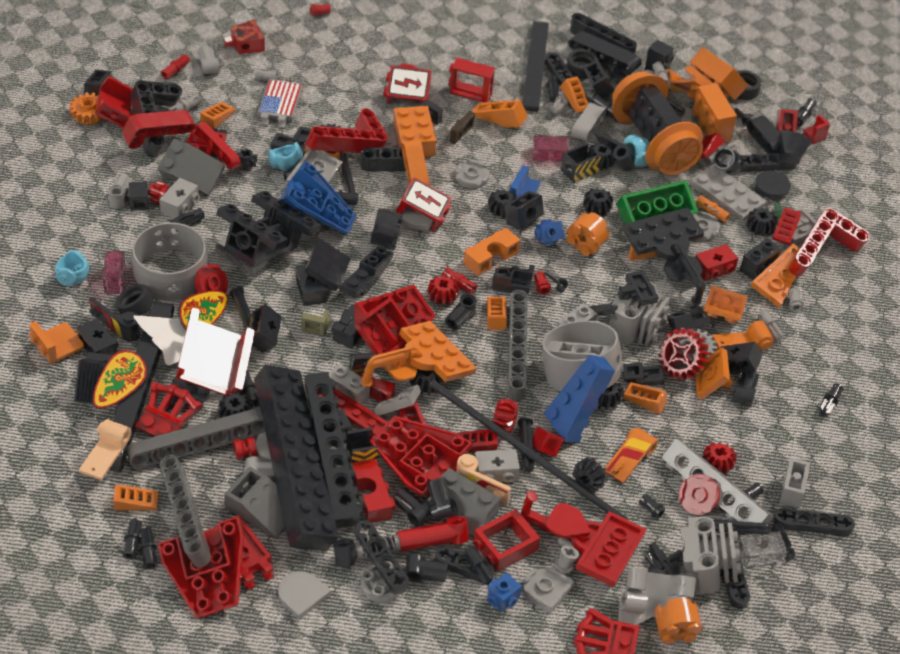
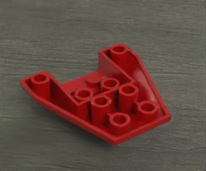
(419, 451)
(215, 584)

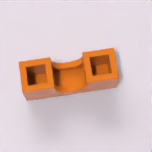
(480, 256)

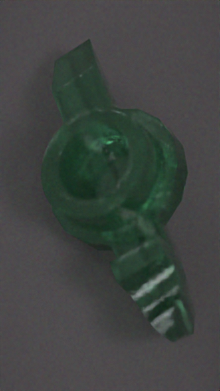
(778, 211)

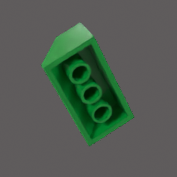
(656, 201)

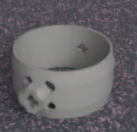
(157, 282)

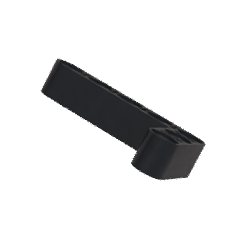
(144, 98)

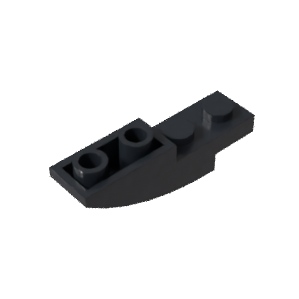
(368, 273)

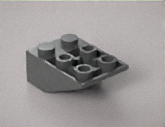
(256, 501)

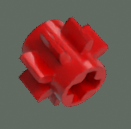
(157, 190)

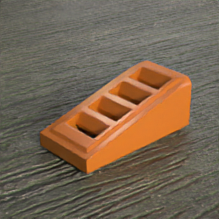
(574, 92)
(214, 117)
(496, 314)
(655, 404)
(127, 504)

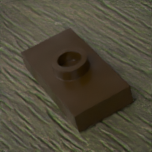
(462, 127)

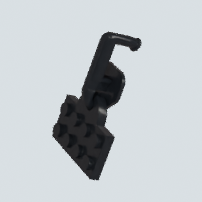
(670, 239)

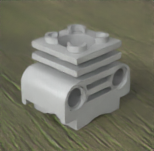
(635, 319)
(707, 555)

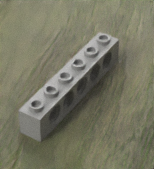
(680, 451)

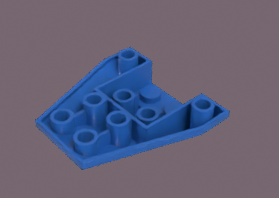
(317, 199)

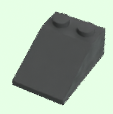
(191, 165)

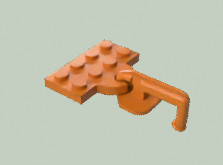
(425, 350)

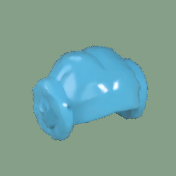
(638, 148)
(285, 157)
(72, 268)

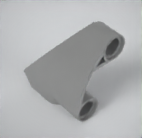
(648, 590)

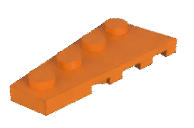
(776, 279)

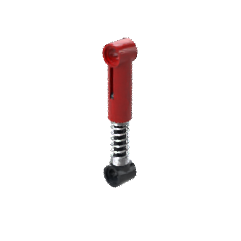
(452, 531)

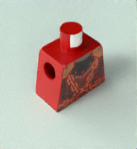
(246, 38)

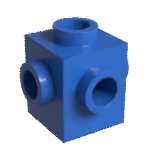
(549, 232)
(504, 592)

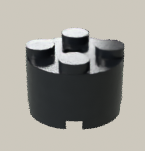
(386, 228)

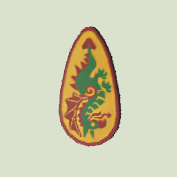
(210, 303)
(119, 379)

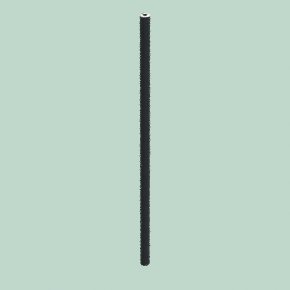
(524, 449)

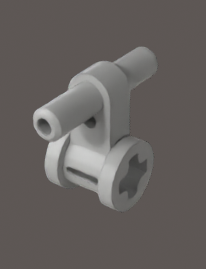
(568, 555)

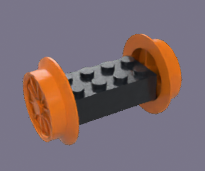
(673, 143)

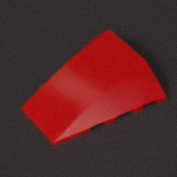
(383, 316)

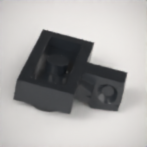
(638, 288)

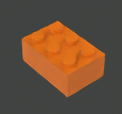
(719, 72)
(714, 112)
(414, 125)

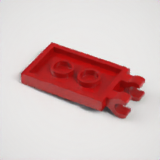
(254, 557)

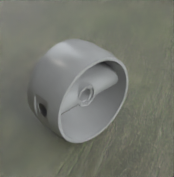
(571, 343)

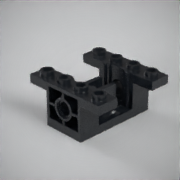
(267, 237)

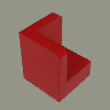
(818, 131)
(547, 441)

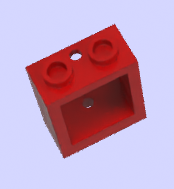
(468, 90)
(520, 527)

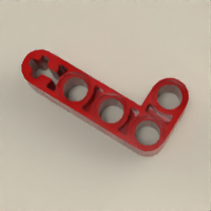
(156, 124)

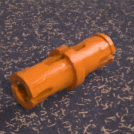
(722, 215)

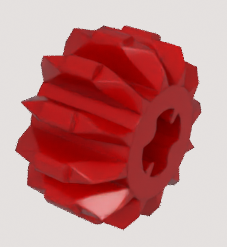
(443, 290)
(506, 414)
(720, 456)

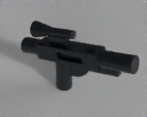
(664, 562)

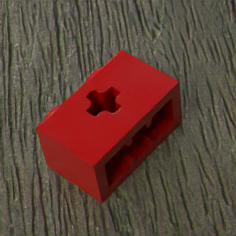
(717, 262)

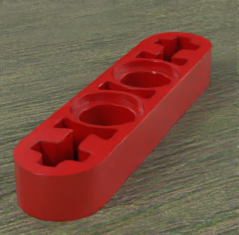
(218, 145)

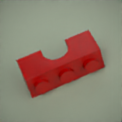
(376, 505)

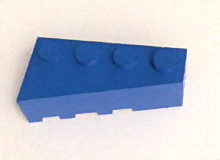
(579, 397)

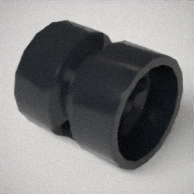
(728, 160)

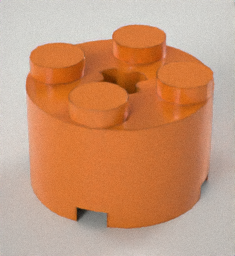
(588, 233)
(678, 621)

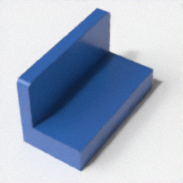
(524, 184)

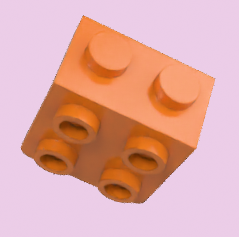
(725, 304)
(55, 342)

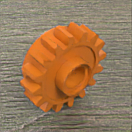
(84, 108)

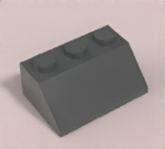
(471, 500)

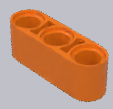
(414, 161)

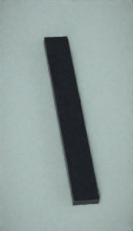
(535, 66)

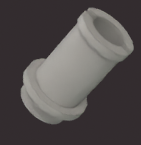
(265, 75)
(795, 303)

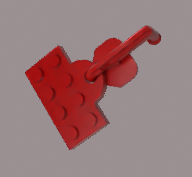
(603, 546)

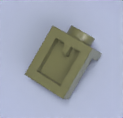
(316, 324)

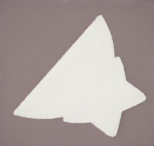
(166, 334)

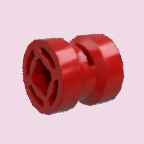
(245, 448)

